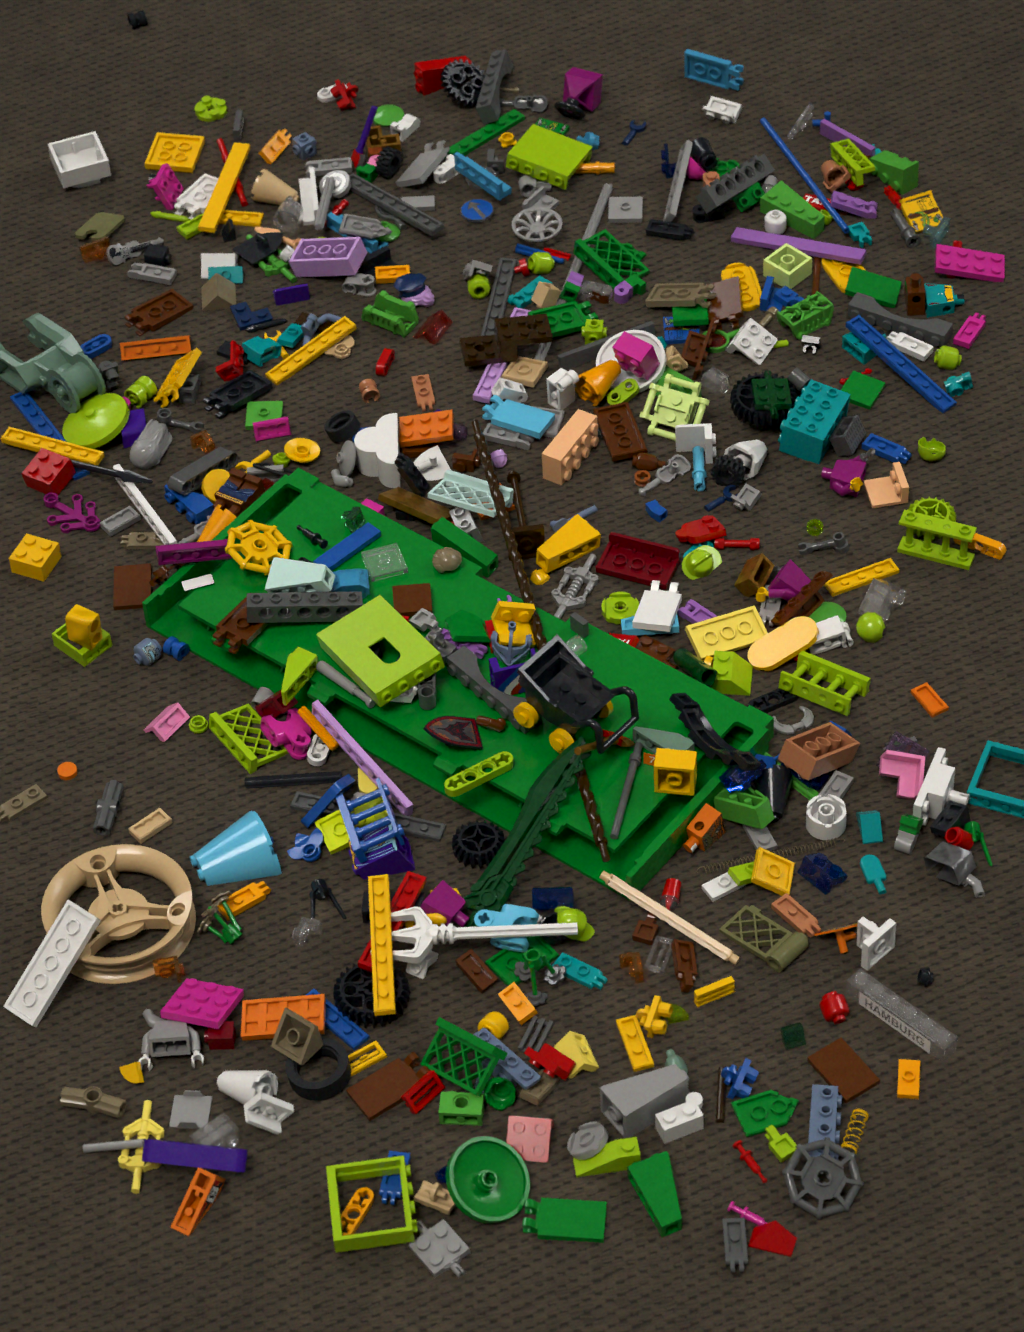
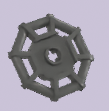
(810, 1181)

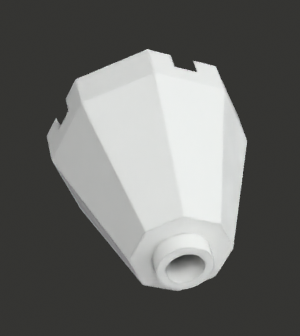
(750, 453)

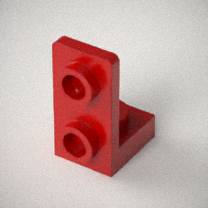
(233, 367)

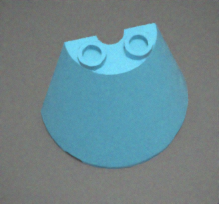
(237, 853)

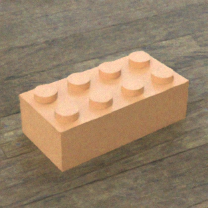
(570, 447)

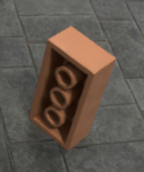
(818, 751)

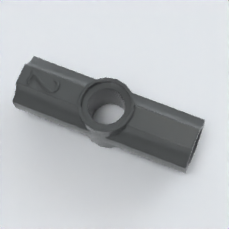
(108, 807)

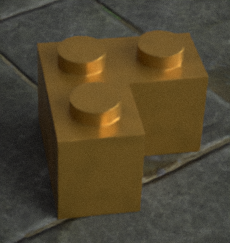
(376, 142)

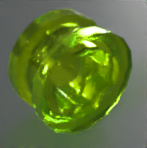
(810, 529)

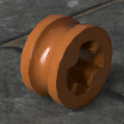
(642, 473)

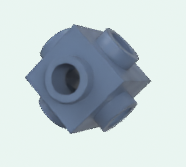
(304, 146)

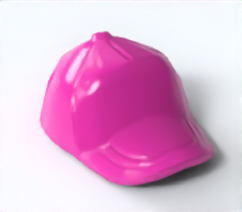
(694, 170)

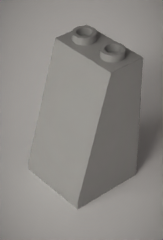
(636, 1100)

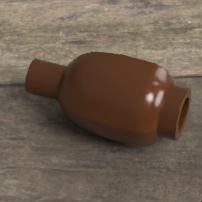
(646, 462)

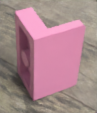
(168, 721)

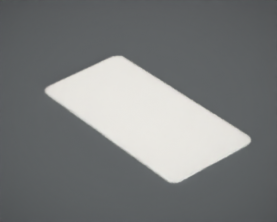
(197, 582)

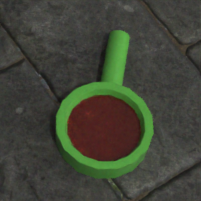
(720, 340)

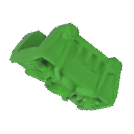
(394, 314)
(810, 315)

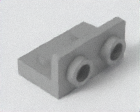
(540, 199)
(476, 267)
(464, 520)

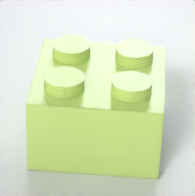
(787, 266)

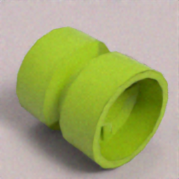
(141, 391)

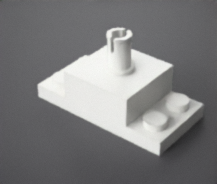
(937, 789)

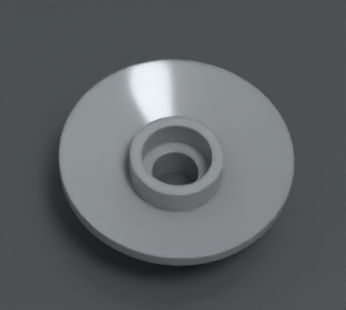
(347, 458)

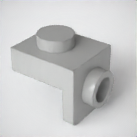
(746, 498)

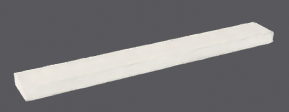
(146, 510)

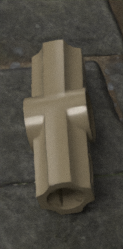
(102, 1102)

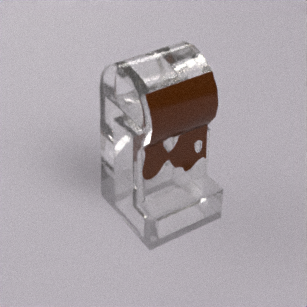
(595, 292)

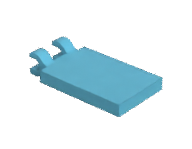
(518, 417)

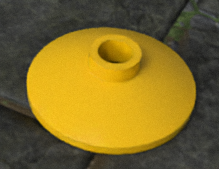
(302, 450)

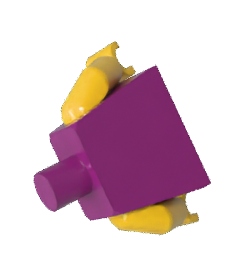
(443, 906)

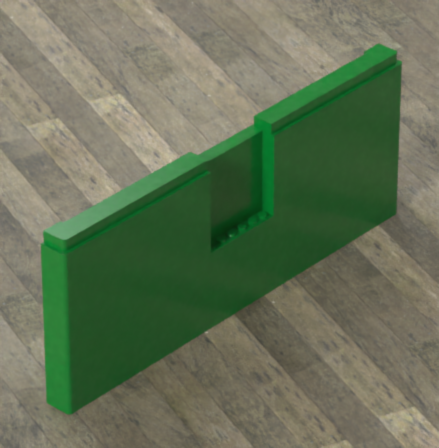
(394, 733)

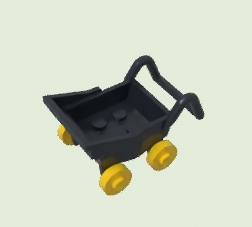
(567, 696)

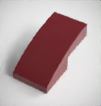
(274, 706)

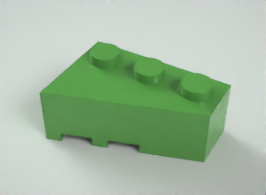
(896, 171)
(745, 807)

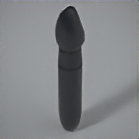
(254, 328)

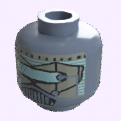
(147, 651)

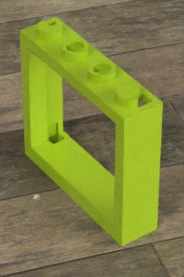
(364, 1170)

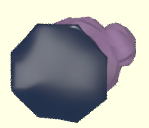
(414, 290)

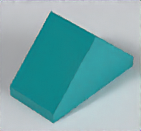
(870, 826)

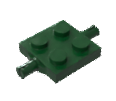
(771, 394)

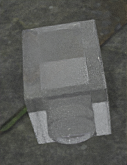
(715, 381)

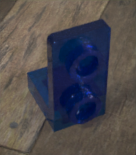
(667, 168)

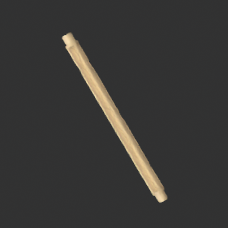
(670, 917)

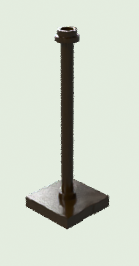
(527, 537)

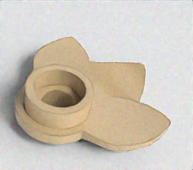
(342, 348)

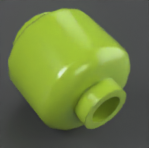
(540, 263)
(478, 286)
(947, 357)

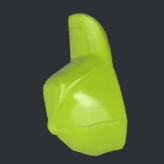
(570, 915)

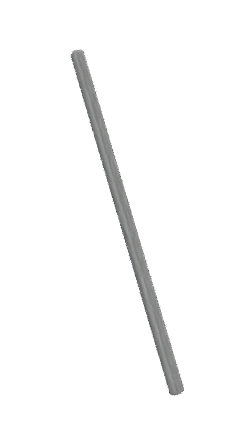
(577, 263)

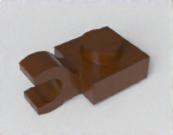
(646, 930)

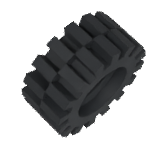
(389, 162)
(732, 465)

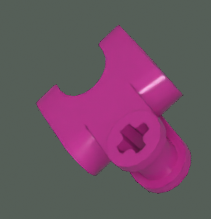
(292, 733)

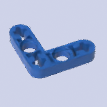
(323, 803)

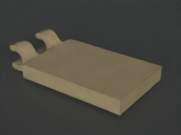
(680, 295)

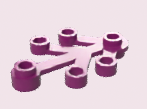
(89, 523)

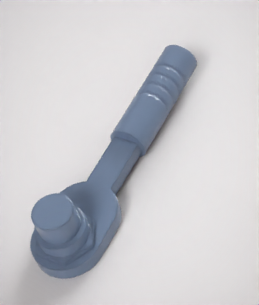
(556, 525)

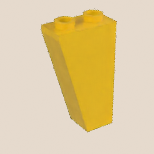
(568, 544)

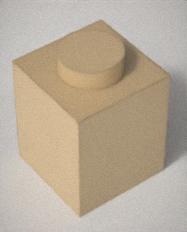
(545, 295)

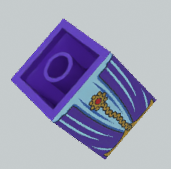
(384, 858)

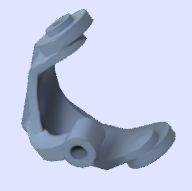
(510, 652)

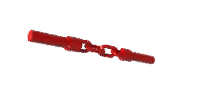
(238, 186)

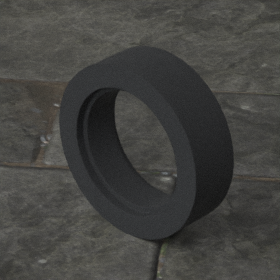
(325, 1088)

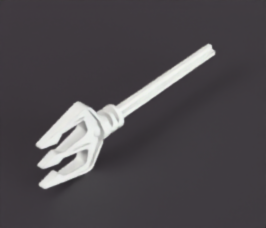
(426, 934)

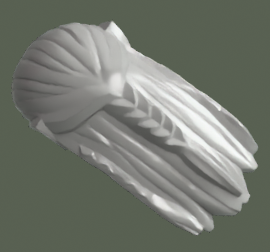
(150, 445)

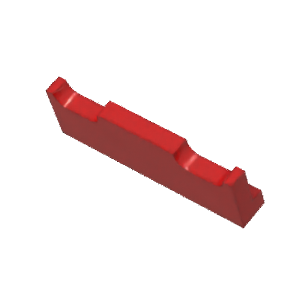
(556, 253)

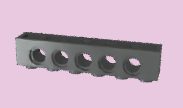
(736, 182)
(301, 606)

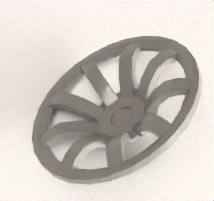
(537, 230)

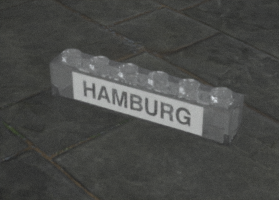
(901, 1015)

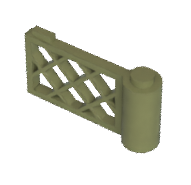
(784, 949)

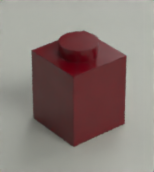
(221, 1038)

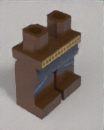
(239, 492)

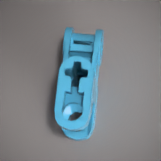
(509, 915)

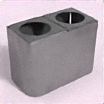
(957, 862)

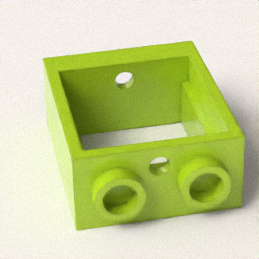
(83, 656)

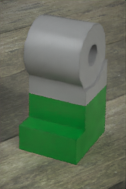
(908, 833)

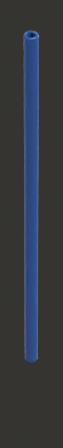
(804, 175)

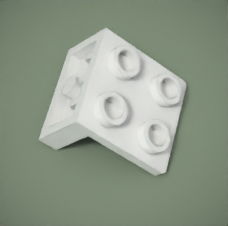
(752, 341)

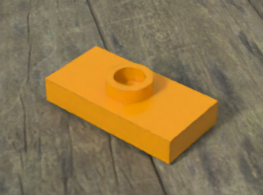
(908, 1079)

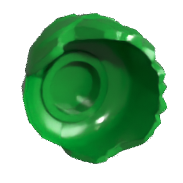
(499, 1093)

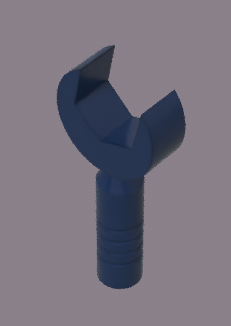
(634, 129)
(726, 496)

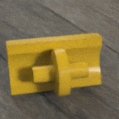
(650, 1016)

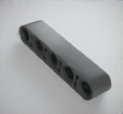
(191, 476)

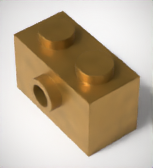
(754, 575)

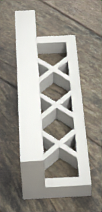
(309, 197)

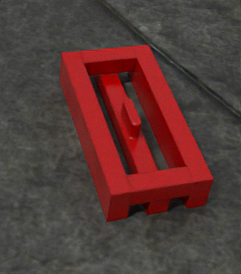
(410, 1102)

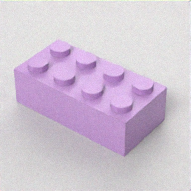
(328, 257)

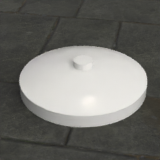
(606, 353)

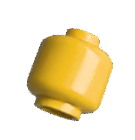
(495, 1024)

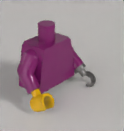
(848, 474)
(785, 584)

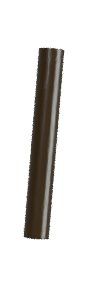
(721, 1095)

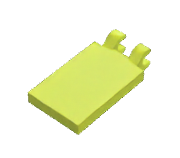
(334, 829)

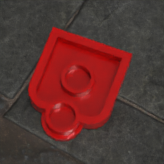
(701, 530)

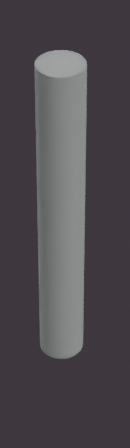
(115, 1145)

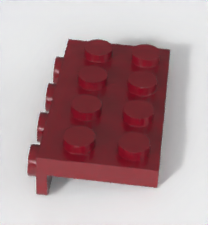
(638, 560)

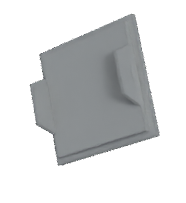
(190, 1110)

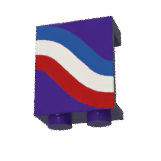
(506, 678)

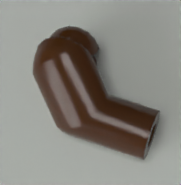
(497, 725)

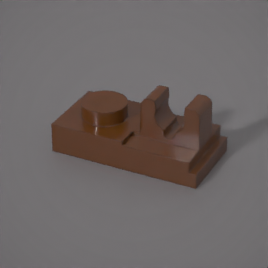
(476, 971)

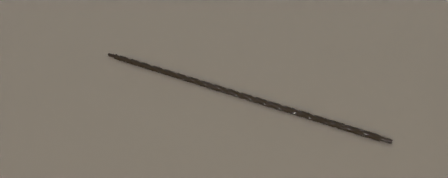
(535, 622)

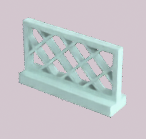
(465, 487)

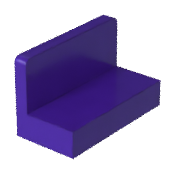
(291, 294)

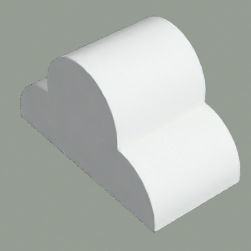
(378, 450)

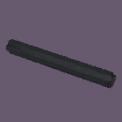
(292, 779)

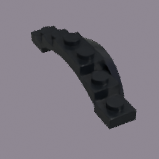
(706, 737)

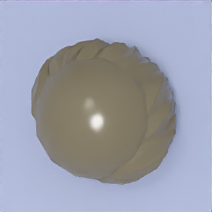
(446, 559)

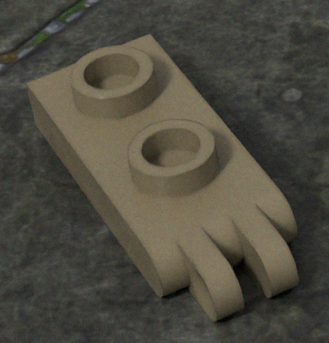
(140, 540)
(22, 803)

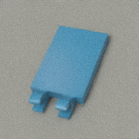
(712, 70)

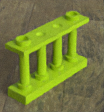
(935, 552)
(827, 671)

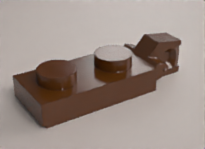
(684, 963)

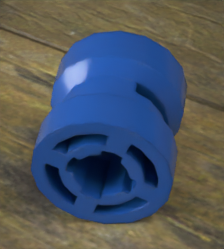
(174, 647)

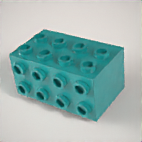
(813, 421)

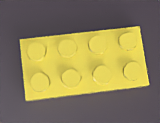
(726, 632)

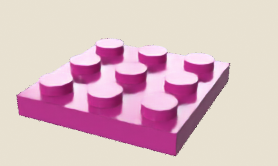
(202, 1003)

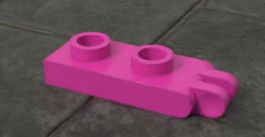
(970, 331)

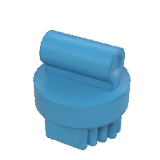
(590, 139)

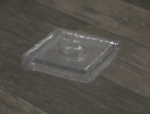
(384, 562)

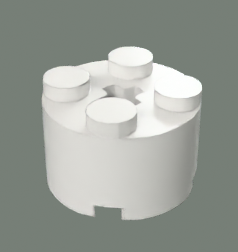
(826, 817)

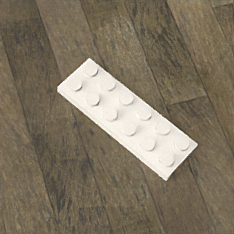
(52, 963)

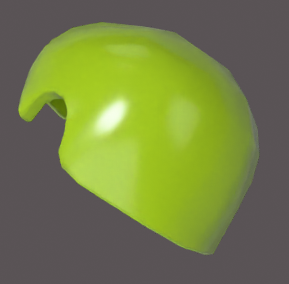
(926, 448)
(870, 627)

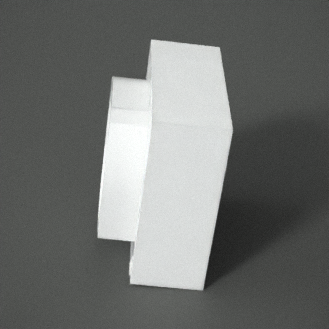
(79, 160)

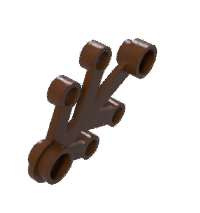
(162, 573)

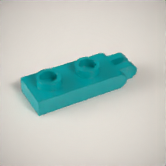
(581, 972)

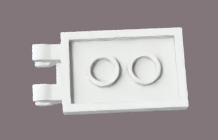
(196, 196)
(658, 608)

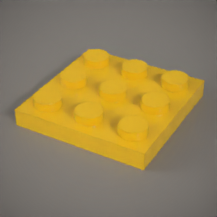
(177, 150)

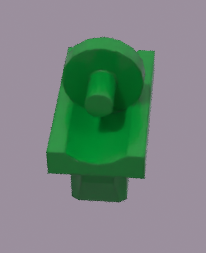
(748, 197)

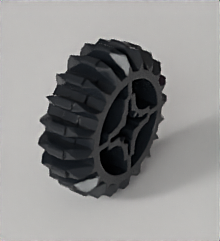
(466, 846)

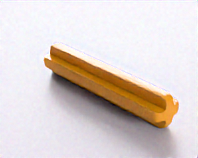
(318, 728)

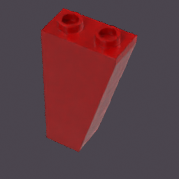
(429, 74)

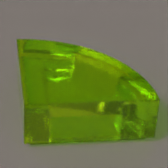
(678, 1014)

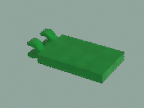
(567, 317)
(566, 1219)

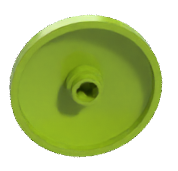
(96, 421)

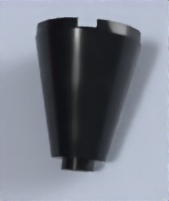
(775, 785)

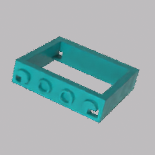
(993, 800)

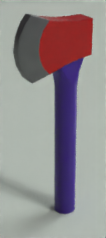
(357, 156)

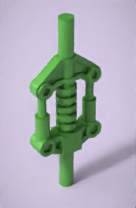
(277, 266)

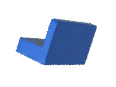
(767, 295)

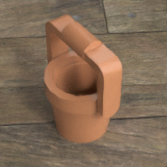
(834, 175)

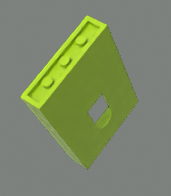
(349, 643)

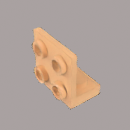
(888, 490)

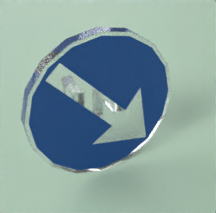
(477, 210)

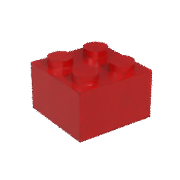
(48, 472)

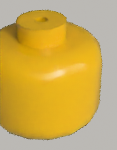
(539, 577)

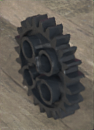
(459, 74)

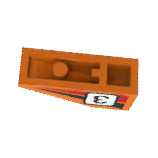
(197, 1200)

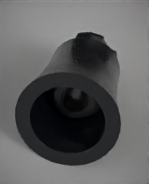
(703, 153)

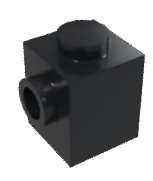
(157, 255)

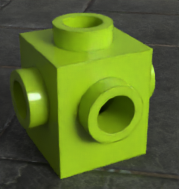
(594, 330)

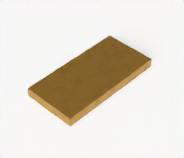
(415, 505)

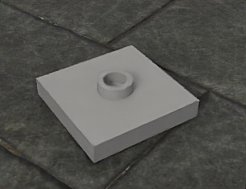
(625, 209)

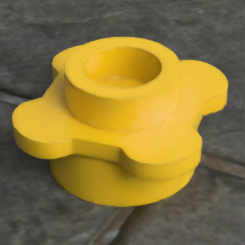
(507, 139)

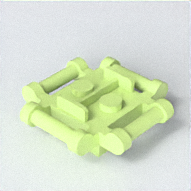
(673, 406)

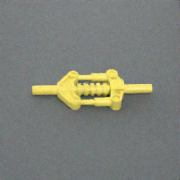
(142, 1128)

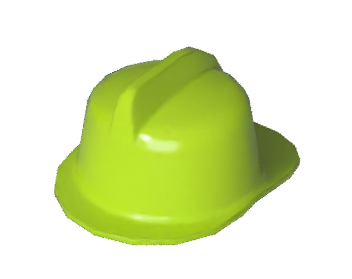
(701, 562)

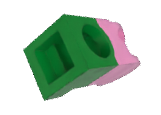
(368, 172)

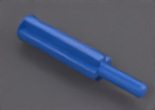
(526, 250)

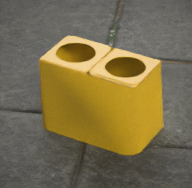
(83, 626)

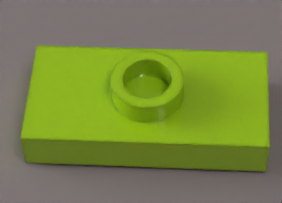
(190, 227)
(741, 873)

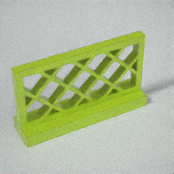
(236, 743)

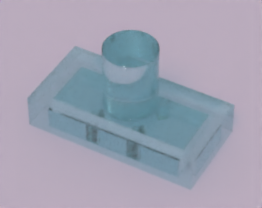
(937, 233)

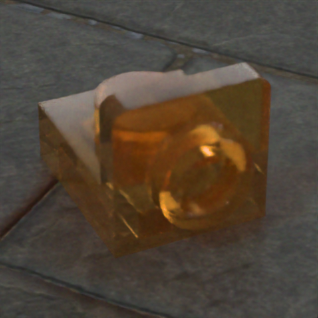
(202, 440)
(633, 962)
(167, 966)

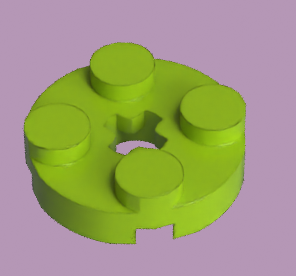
(217, 107)
(610, 607)

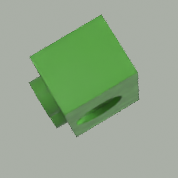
(452, 1113)

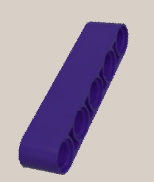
(194, 1155)

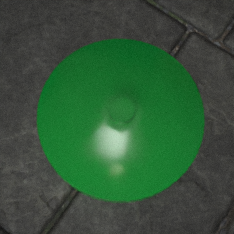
(487, 1180)

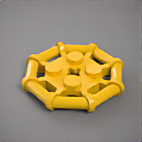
(251, 551)

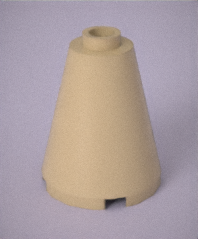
(272, 189)

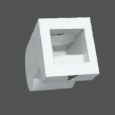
(405, 126)
(446, 171)
(509, 390)

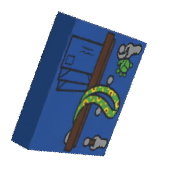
(676, 334)

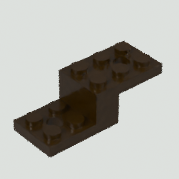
(504, 343)

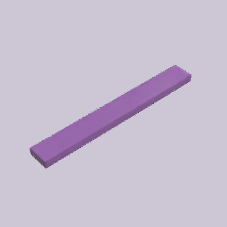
(809, 247)

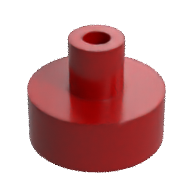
(523, 267)

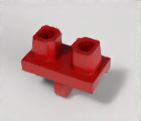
(340, 89)

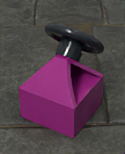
(581, 92)

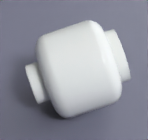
(775, 222)

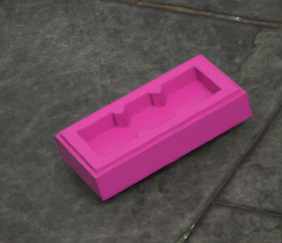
(271, 428)

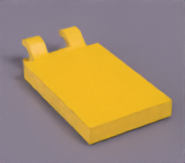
(177, 377)

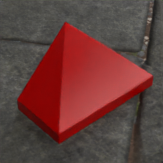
(773, 1238)

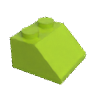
(733, 673)

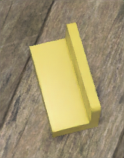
(577, 1049)

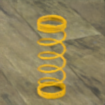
(854, 1116)

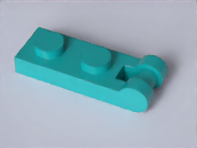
(523, 297)

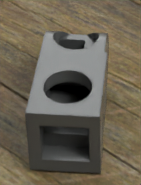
(189, 389)

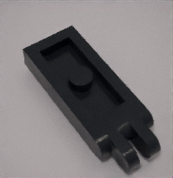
(669, 230)
(411, 475)

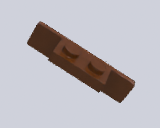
(695, 347)
(805, 601)

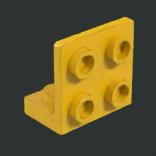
(517, 612)

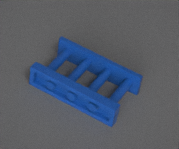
(351, 820)

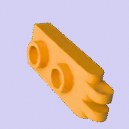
(275, 146)
(245, 898)

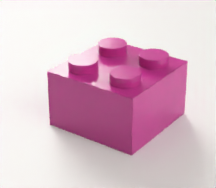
(635, 355)

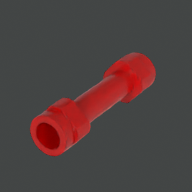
(753, 543)

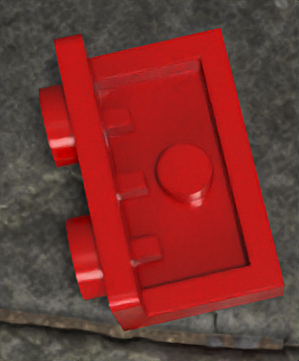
(553, 1061)

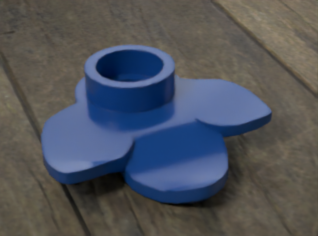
(305, 845)

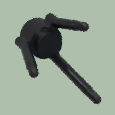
(321, 891)

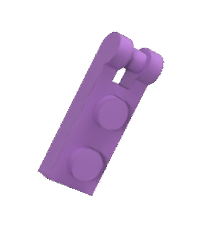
(854, 205)
(698, 612)

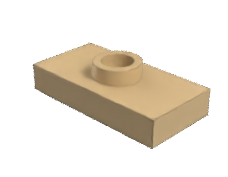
(150, 825)

